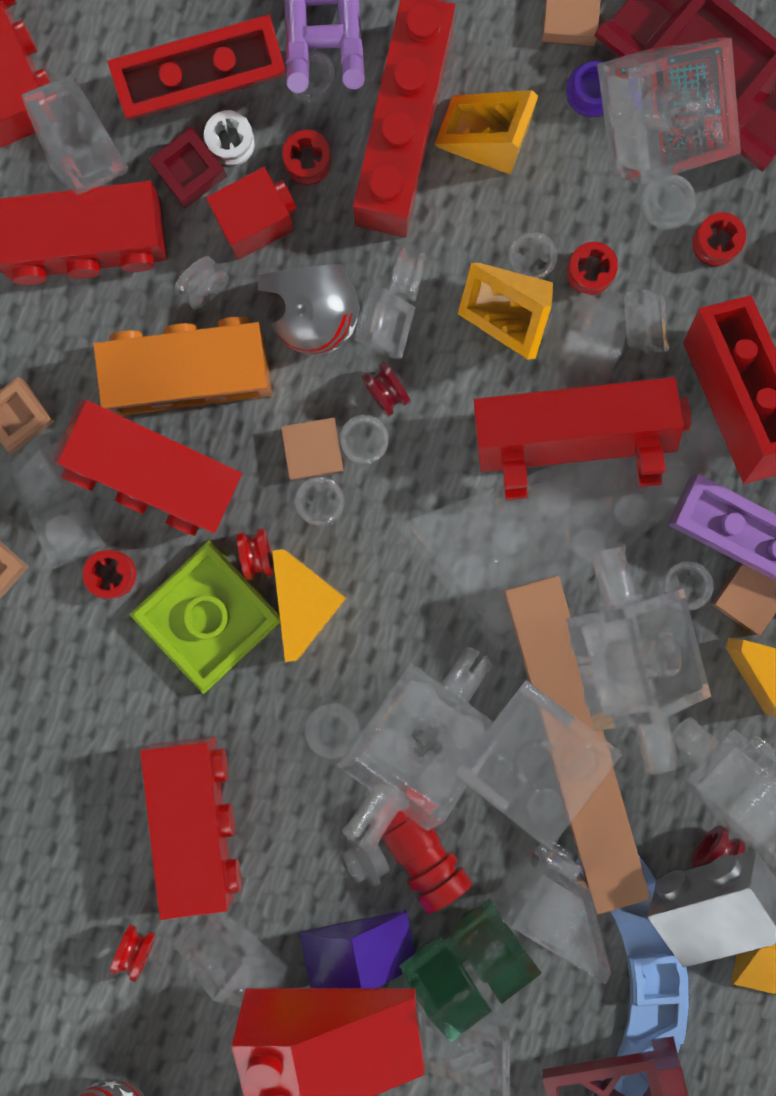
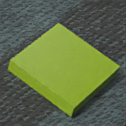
(206, 617)

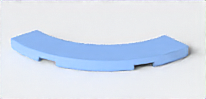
(656, 987)

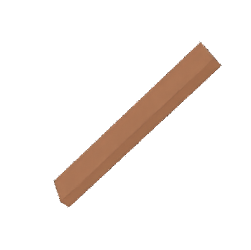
(601, 825)

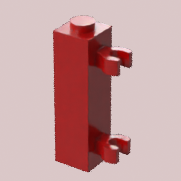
(579, 427)

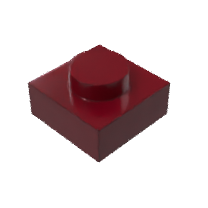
(188, 167)

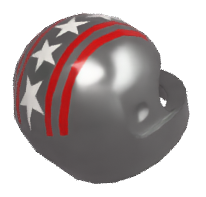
(318, 309)

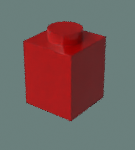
(253, 212)

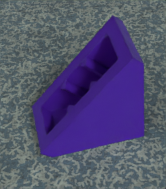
(358, 952)

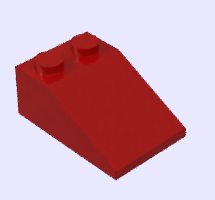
(327, 1041)

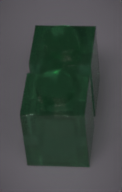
(445, 984)

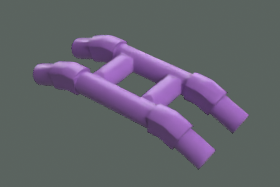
(303, 38)

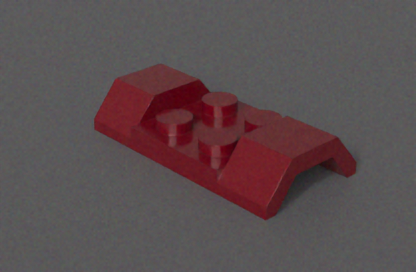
(674, 22)

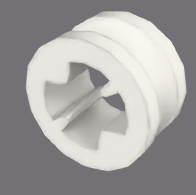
(223, 121)

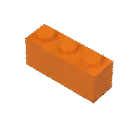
(182, 367)

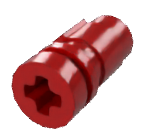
(426, 862)

